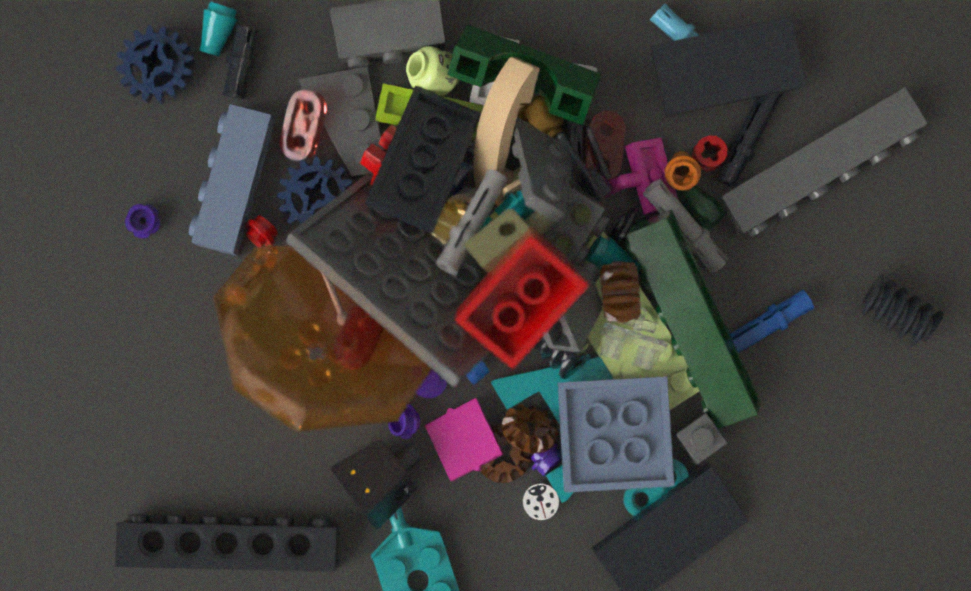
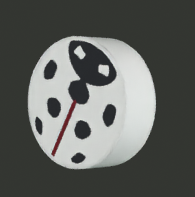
(540, 501)

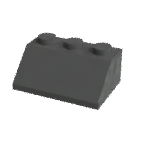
(386, 30)

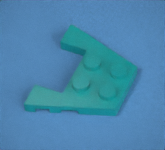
(521, 386)

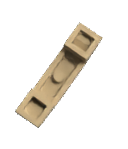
(498, 118)

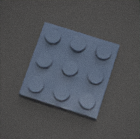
(615, 434)

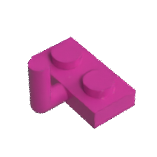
(647, 165)

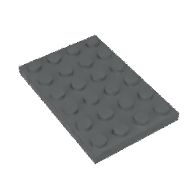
(395, 277)

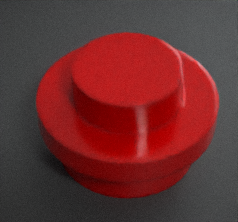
(260, 231)

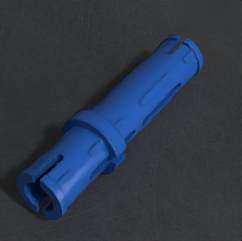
(772, 320)

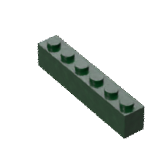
(693, 319)

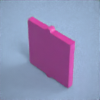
(464, 439)

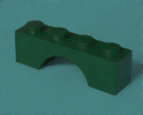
(564, 85)

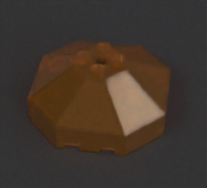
(268, 320)

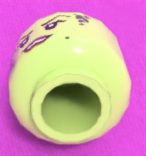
(429, 70)

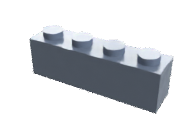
(232, 180)

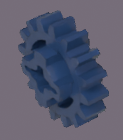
(157, 50)
(323, 179)

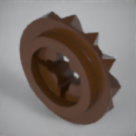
(517, 432)
(504, 471)

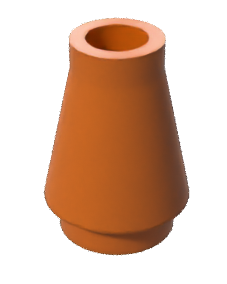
(685, 177)

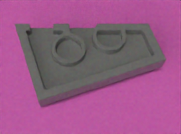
(349, 114)
(544, 170)

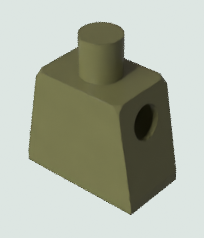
(501, 234)

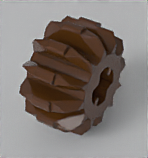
(620, 291)

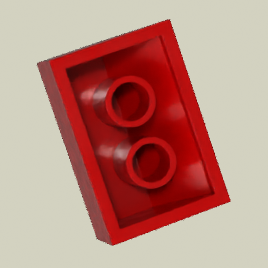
(521, 298)

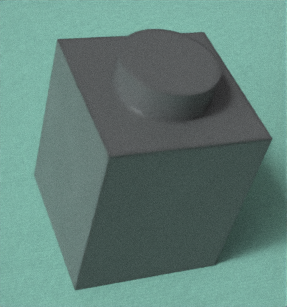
(699, 438)

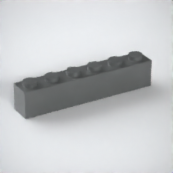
(823, 161)

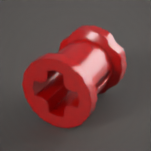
(710, 142)

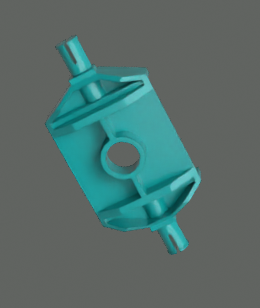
(409, 550)

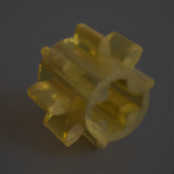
(449, 217)

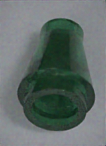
(702, 206)

